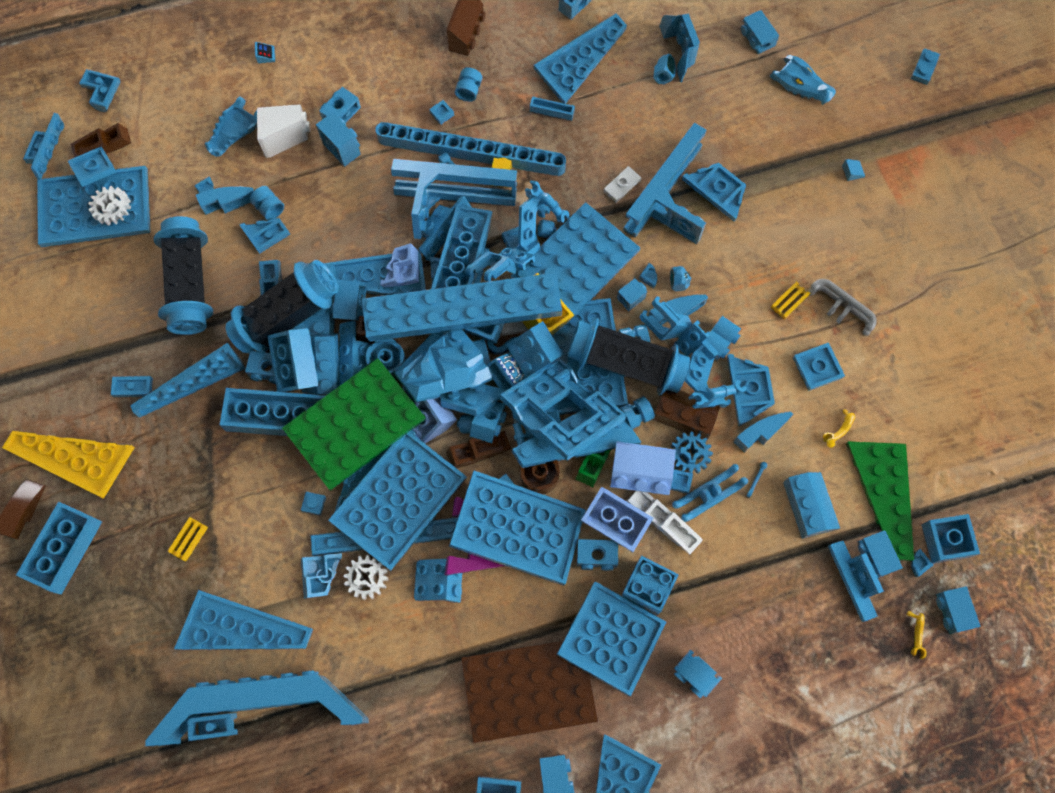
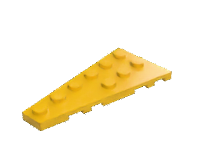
(79, 461)

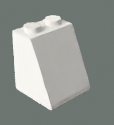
(281, 128)

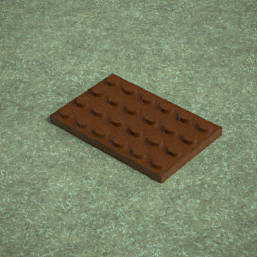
(525, 692)

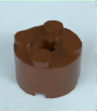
(540, 484)

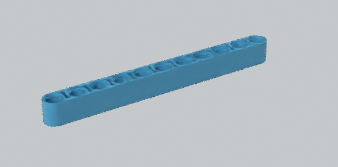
(463, 143)

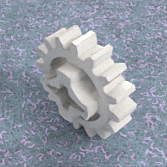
(109, 205)
(359, 582)

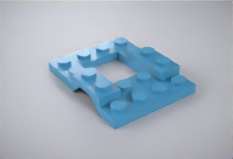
(546, 388)

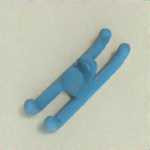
(710, 493)

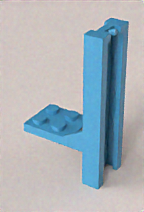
(429, 193)
(657, 197)

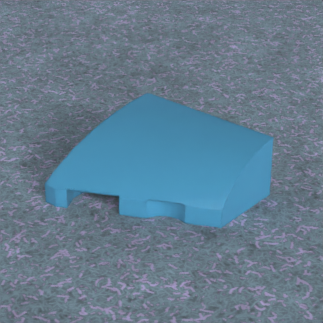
(318, 574)

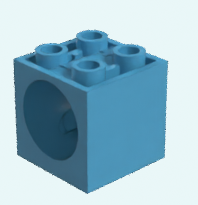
(649, 585)

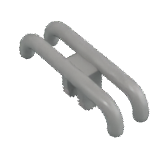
(847, 301)

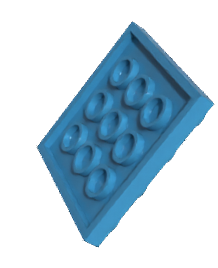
(611, 639)

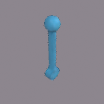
(763, 465)

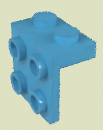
(433, 583)

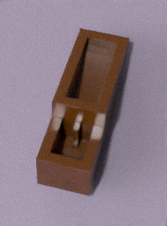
(110, 140)
(477, 450)
(20, 508)

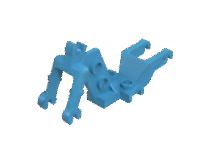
(517, 258)
(692, 340)

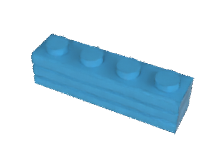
(552, 108)

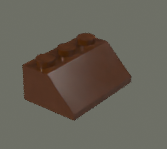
(465, 26)
(677, 412)

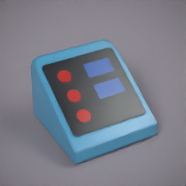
(264, 53)

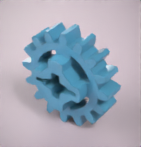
(696, 450)

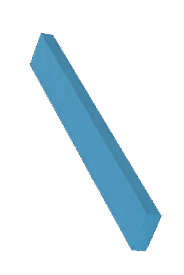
(339, 543)

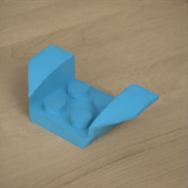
(686, 36)

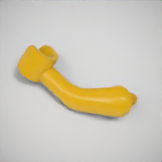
(830, 438)
(918, 634)

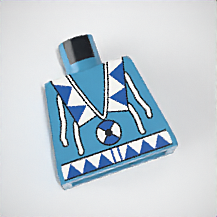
(505, 371)

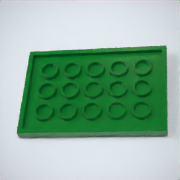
(353, 424)

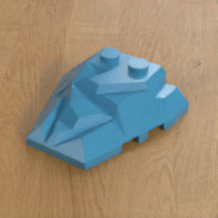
(443, 365)

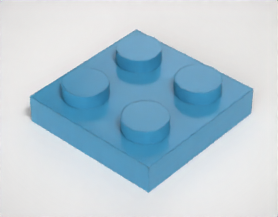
(91, 166)
(818, 366)

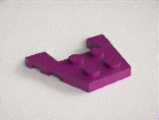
(458, 565)

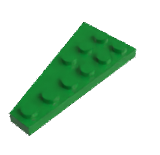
(886, 486)

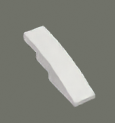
(666, 521)

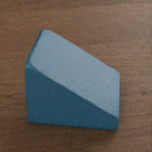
(853, 169)

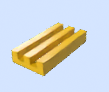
(800, 290)
(181, 535)

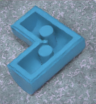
(103, 86)

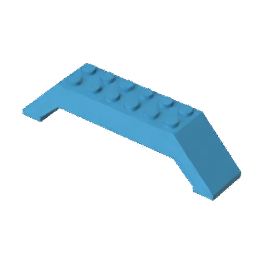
(252, 695)

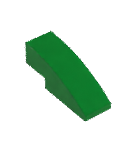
(592, 467)

